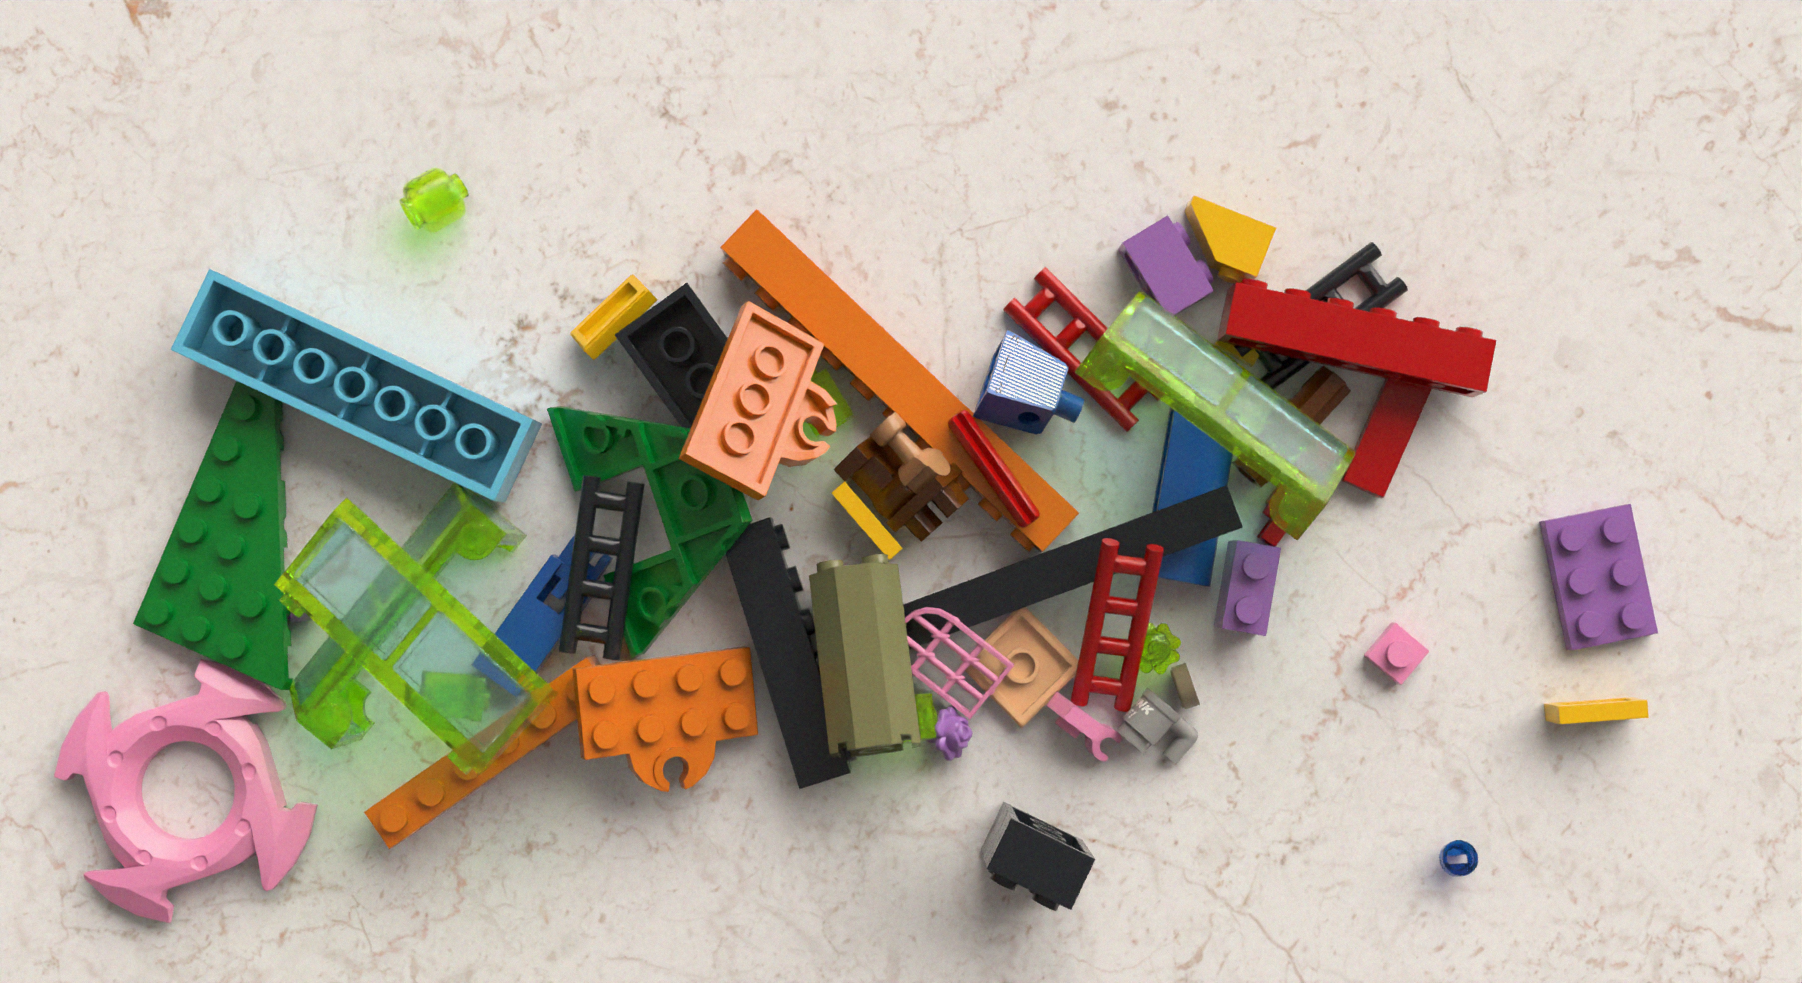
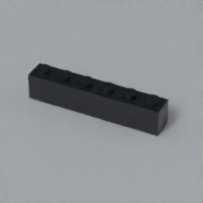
(785, 649)

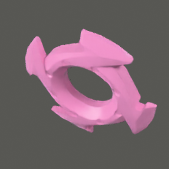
(114, 773)

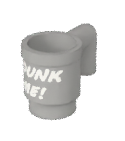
(1151, 720)

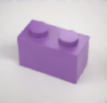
(1166, 266)
(1247, 587)

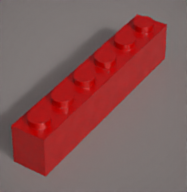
(1356, 339)

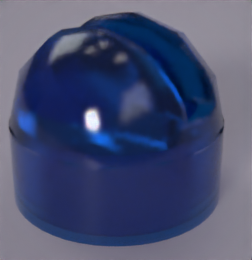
(1454, 849)

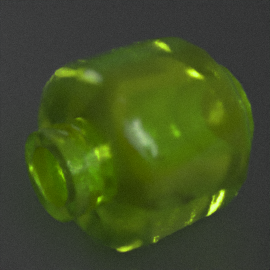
(434, 200)

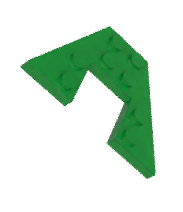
(696, 509)

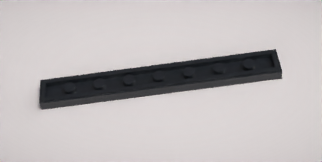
(1075, 563)

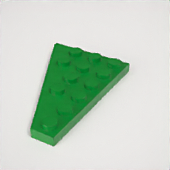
(228, 549)

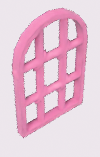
(967, 658)

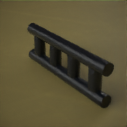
(1325, 288)
(578, 583)

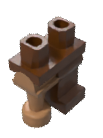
(903, 478)

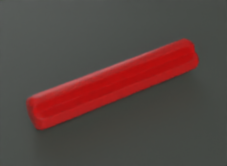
(993, 468)

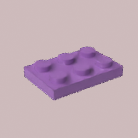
(1598, 577)

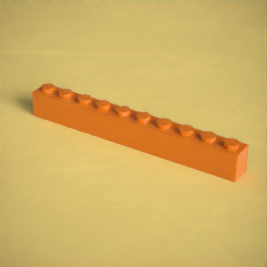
(883, 369)

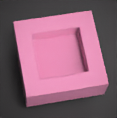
(1396, 653)

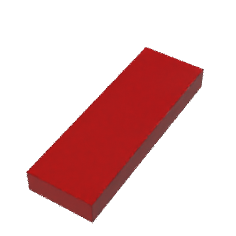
(1385, 436)

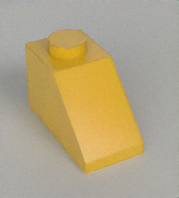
(1229, 239)

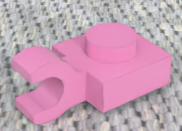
(1075, 721)

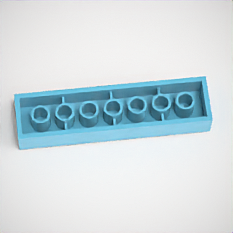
(356, 386)

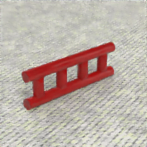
(1058, 346)
(1102, 603)

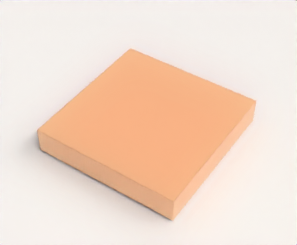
(1039, 667)

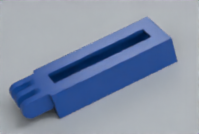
(533, 627)

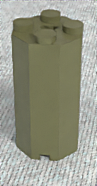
(864, 657)

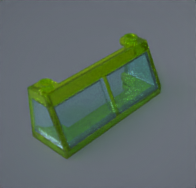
(1225, 405)
(414, 638)
(325, 691)

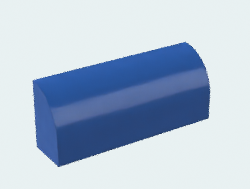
(1189, 467)

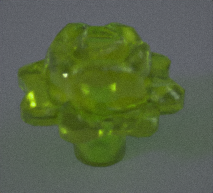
(1158, 649)

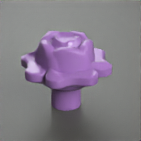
(951, 733)

